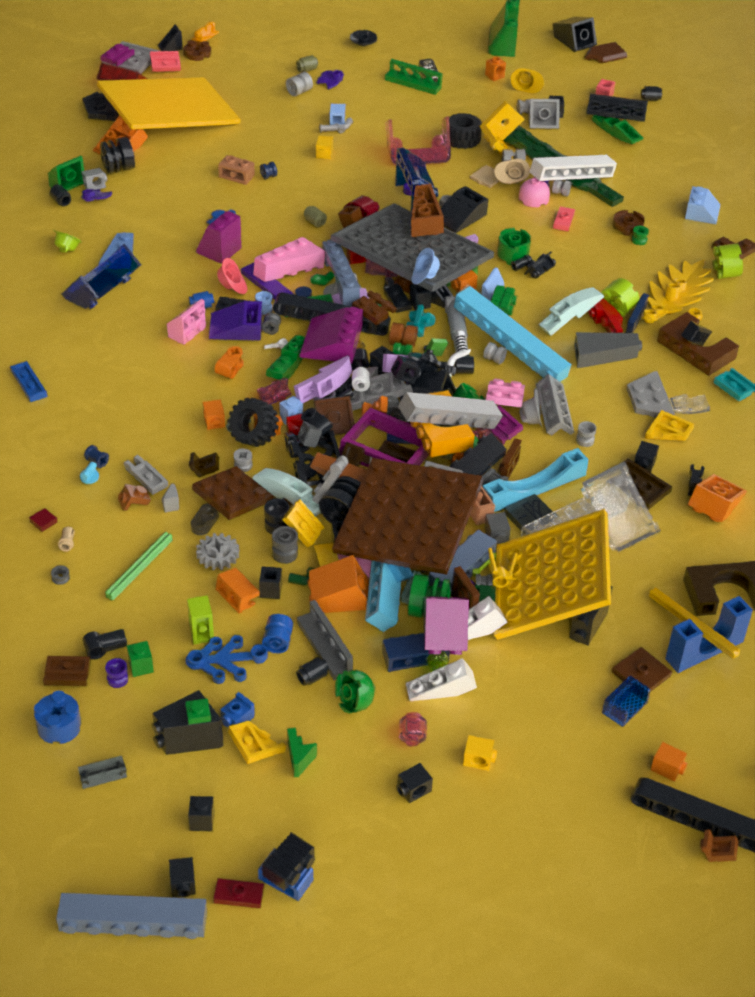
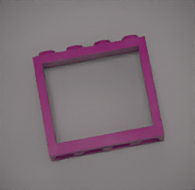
(389, 425)

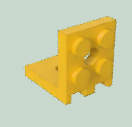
(496, 131)

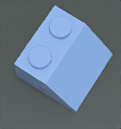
(702, 206)

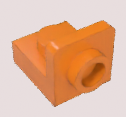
(380, 405)

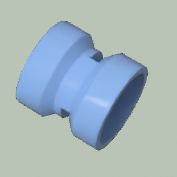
(266, 299)

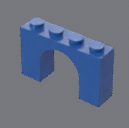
(690, 648)

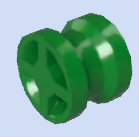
(640, 235)

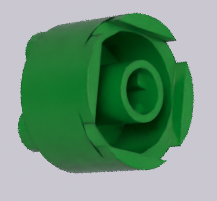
(513, 244)

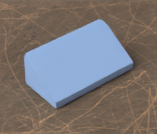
(491, 282)

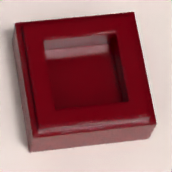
(43, 519)

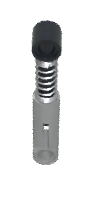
(459, 335)

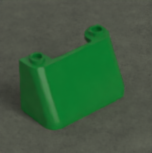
(504, 30)

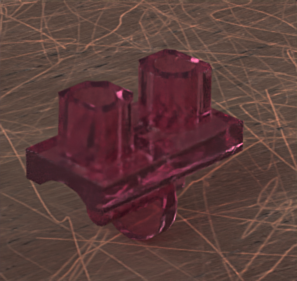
(276, 391)

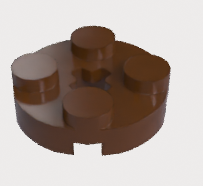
(197, 50)
(627, 221)

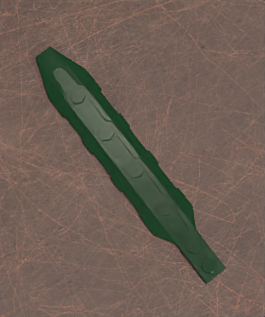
(537, 149)

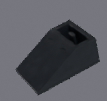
(463, 209)

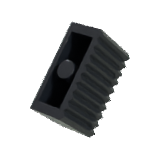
(288, 861)

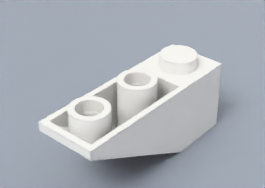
(484, 619)
(444, 682)

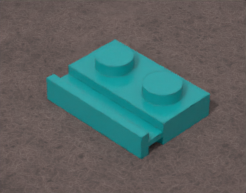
(735, 384)

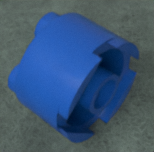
(57, 717)

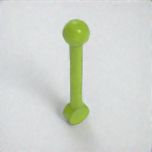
(477, 571)

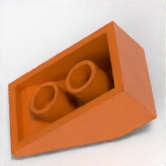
(716, 498)

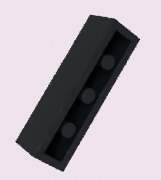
(481, 457)

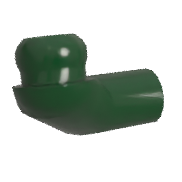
(300, 579)

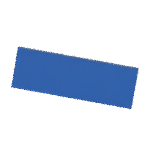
(28, 381)

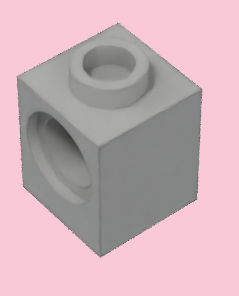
(90, 174)

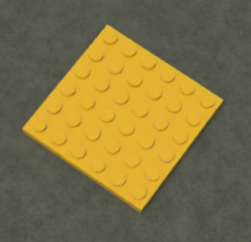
(555, 574)

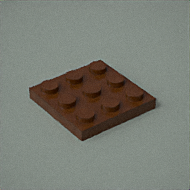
(232, 492)

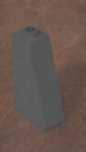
(605, 347)

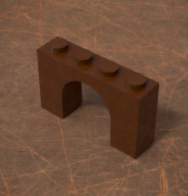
(708, 358)

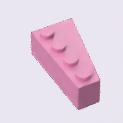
(288, 260)

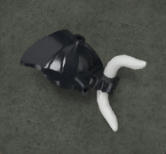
(430, 363)

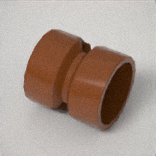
(402, 334)

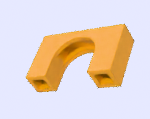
(444, 440)

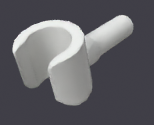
(281, 343)

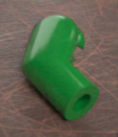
(322, 280)

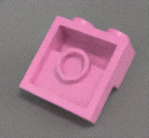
(505, 393)

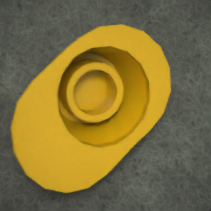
(527, 80)

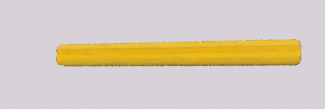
(683, 615)

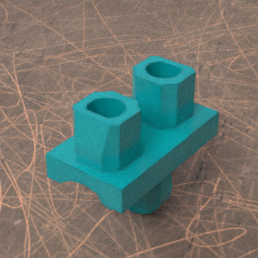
(421, 320)

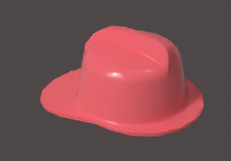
(230, 276)

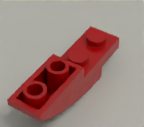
(607, 315)

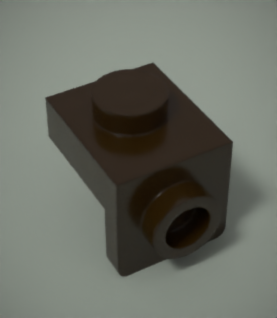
(204, 465)

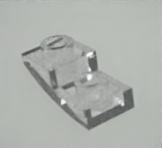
(685, 405)

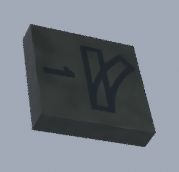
(527, 510)

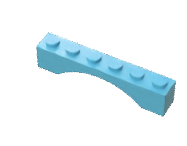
(564, 470)

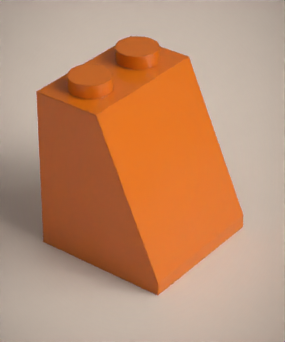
(339, 586)

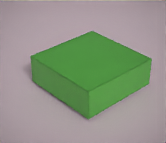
(437, 345)

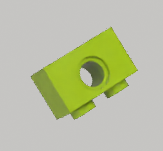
(200, 619)

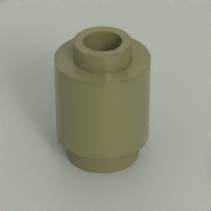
(307, 63)
(315, 216)

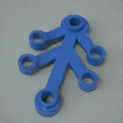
(201, 659)

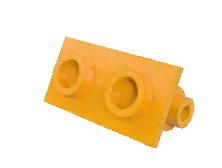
(205, 33)

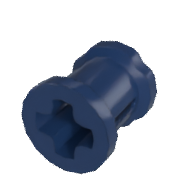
(98, 457)

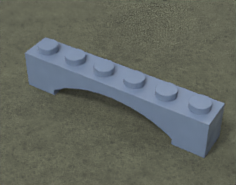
(345, 279)

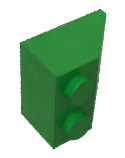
(67, 174)

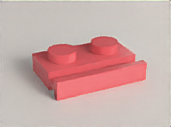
(165, 61)

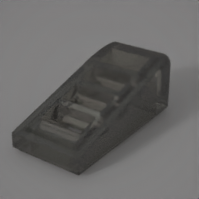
(428, 64)

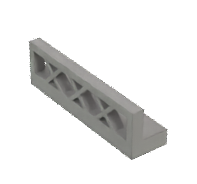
(554, 405)

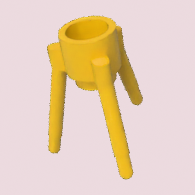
(500, 575)

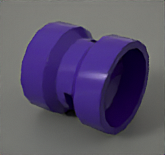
(116, 673)

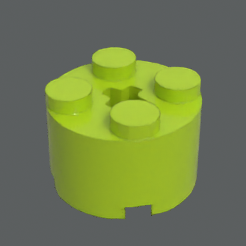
(727, 261)
(621, 295)

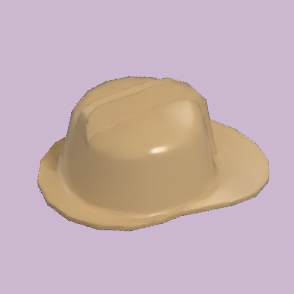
(512, 171)

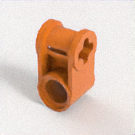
(230, 362)

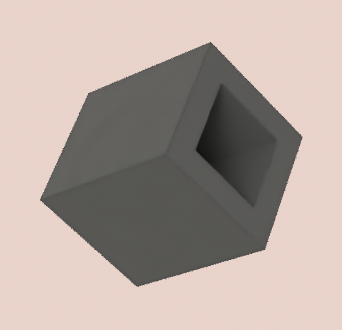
(497, 527)

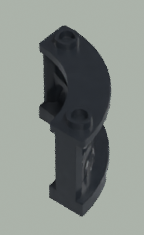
(297, 449)

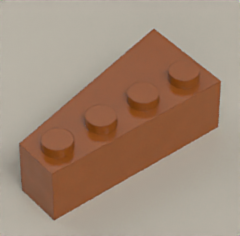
(426, 212)

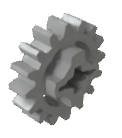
(217, 551)

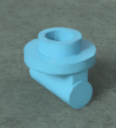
(90, 474)

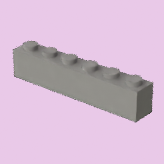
(449, 410)

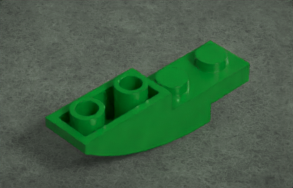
(288, 361)

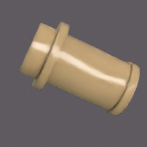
(66, 542)

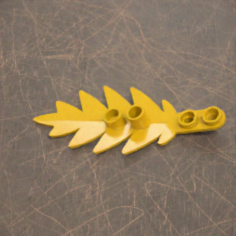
(677, 291)

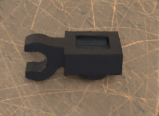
(695, 478)

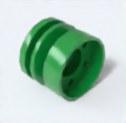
(421, 589)

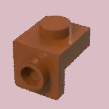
(133, 494)
(719, 848)

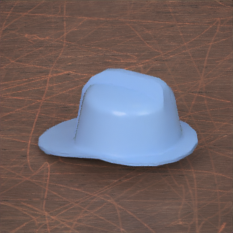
(425, 266)

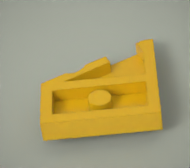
(669, 428)
(253, 742)

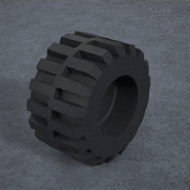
(464, 130)
(240, 422)

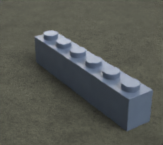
(132, 915)

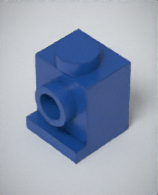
(237, 711)

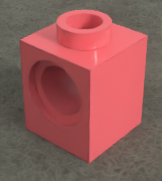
(605, 87)

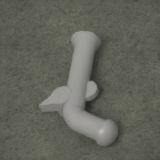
(340, 127)

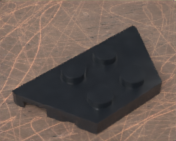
(99, 107)

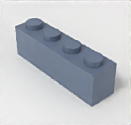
(468, 556)

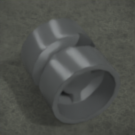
(285, 544)

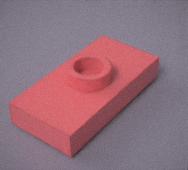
(564, 218)

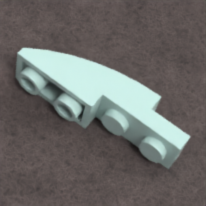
(572, 305)
(287, 486)

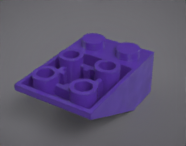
(237, 322)

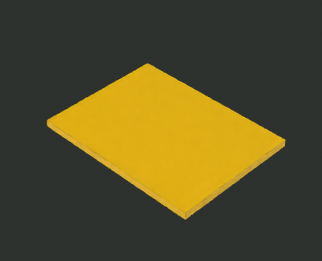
(168, 103)

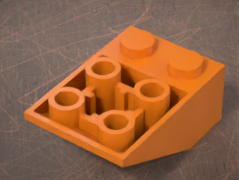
(121, 129)

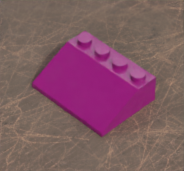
(333, 335)

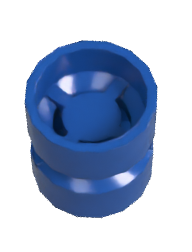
(277, 633)

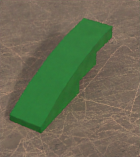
(619, 129)

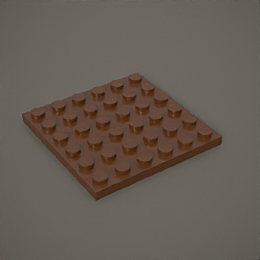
(408, 515)

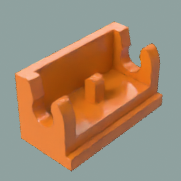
(236, 589)

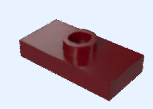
(239, 893)

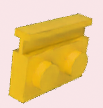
(304, 522)

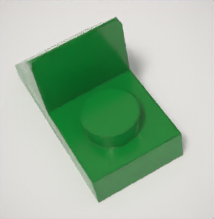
(300, 754)

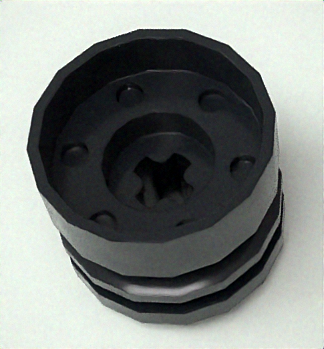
(116, 155)
(338, 498)

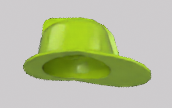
(66, 242)

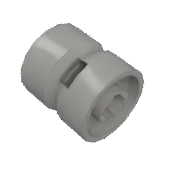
(300, 83)
(517, 154)

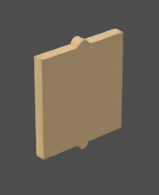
(485, 176)

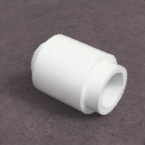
(360, 379)

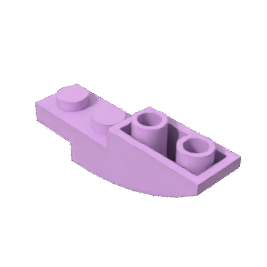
(325, 382)

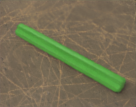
(138, 566)

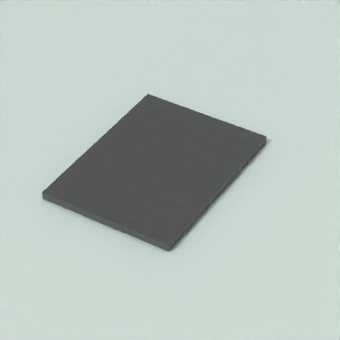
(388, 241)

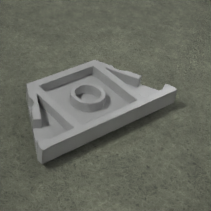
(380, 385)
(649, 395)

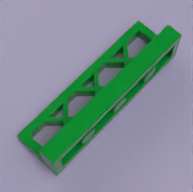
(414, 80)

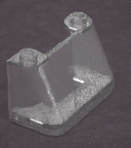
(627, 513)

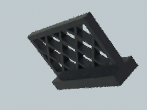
(617, 107)

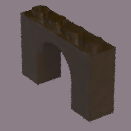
(702, 579)

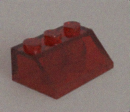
(110, 72)

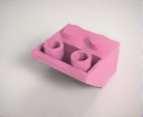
(187, 323)

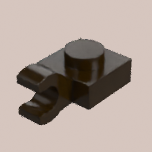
(355, 454)

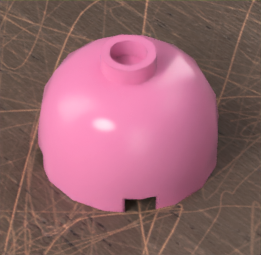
(534, 193)

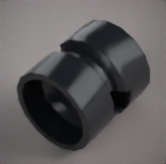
(274, 512)

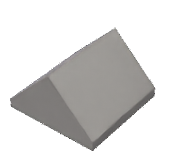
(544, 114)

